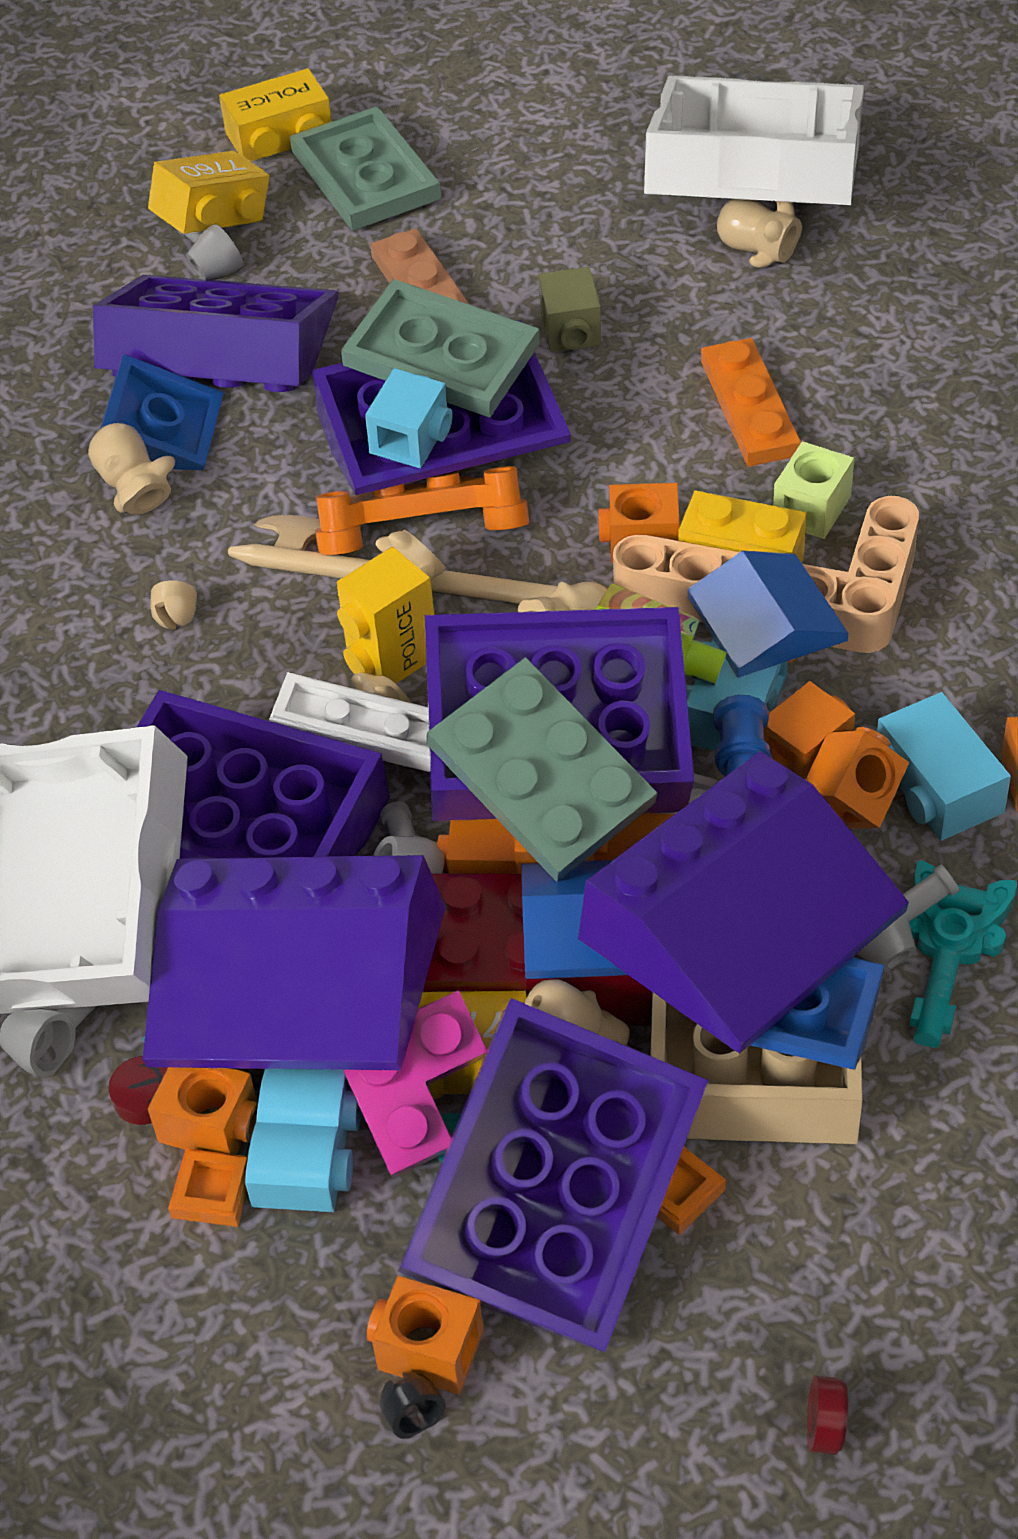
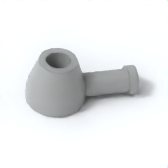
(213, 253)
(403, 840)
(896, 941)
(31, 1032)

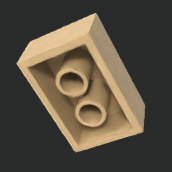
(759, 1090)

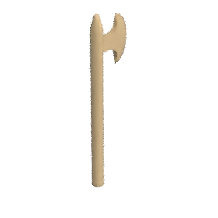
(290, 555)

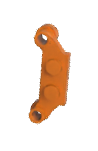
(496, 493)

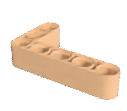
(862, 598)

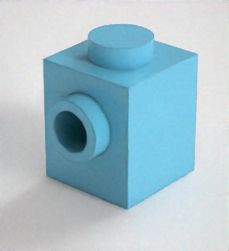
(408, 418)

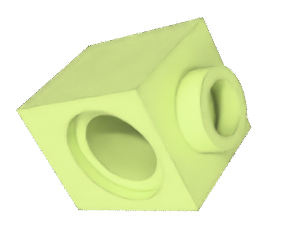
(817, 484)

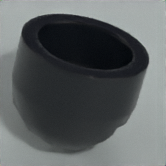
(407, 1396)

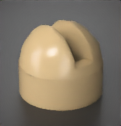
(173, 603)

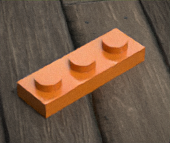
(750, 402)

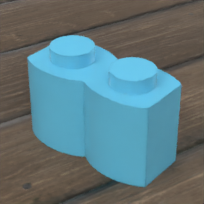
(301, 1140)

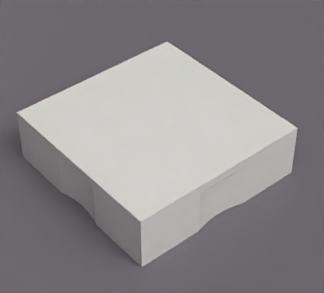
(754, 140)
(85, 865)

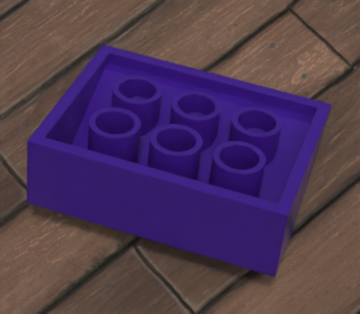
(215, 329)
(521, 424)
(609, 663)
(267, 785)
(740, 902)
(291, 962)
(554, 1176)

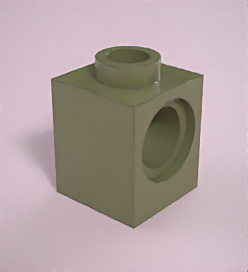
(570, 309)

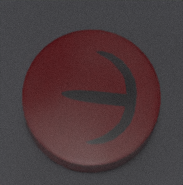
(133, 1089)
(827, 1415)

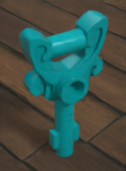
(955, 939)

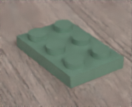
(365, 168)
(444, 340)
(541, 769)

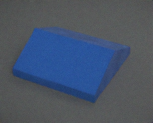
(166, 410)
(765, 611)
(553, 923)
(831, 1020)

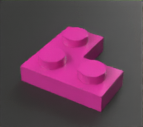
(400, 1103)

